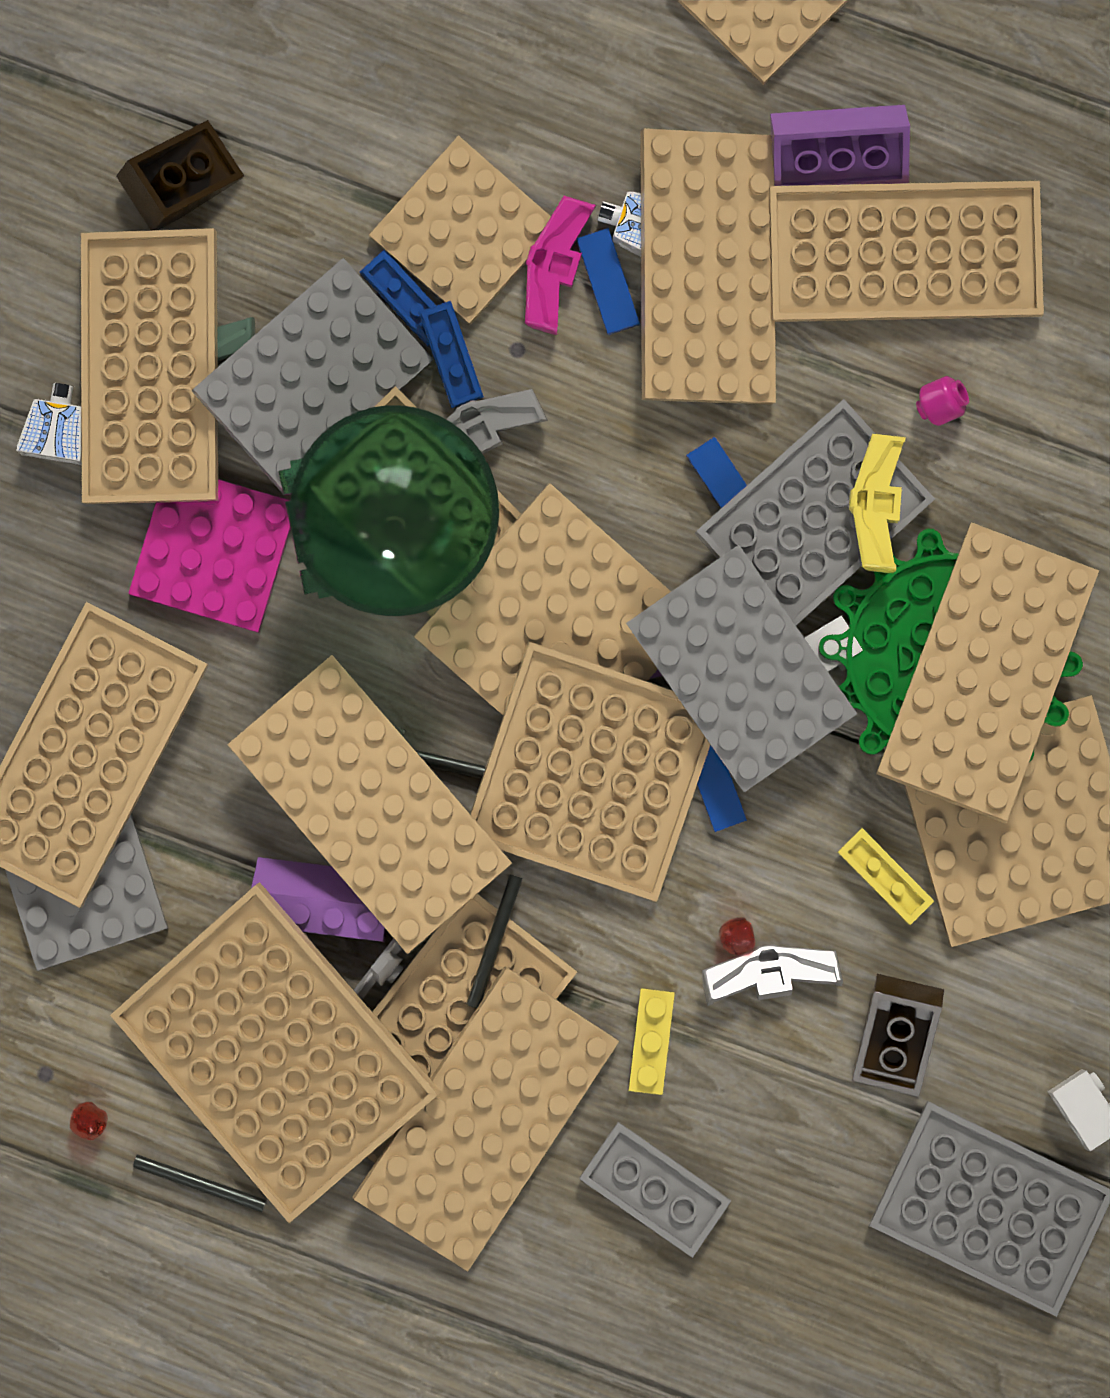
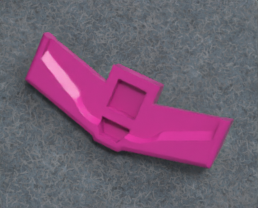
(553, 263)

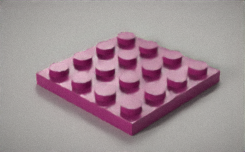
(215, 555)

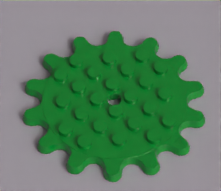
(892, 628)

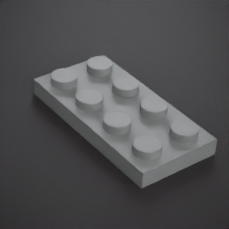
(655, 1189)

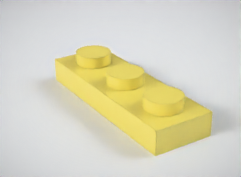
(885, 876)
(651, 1041)

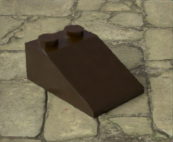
(179, 175)
(898, 1035)

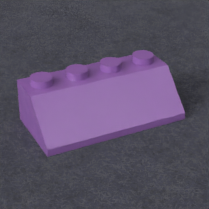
(841, 146)
(317, 899)

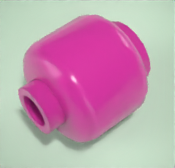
(942, 400)

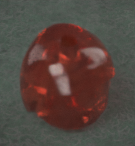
(737, 936)
(88, 1121)

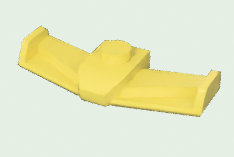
(876, 502)

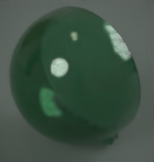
(391, 511)

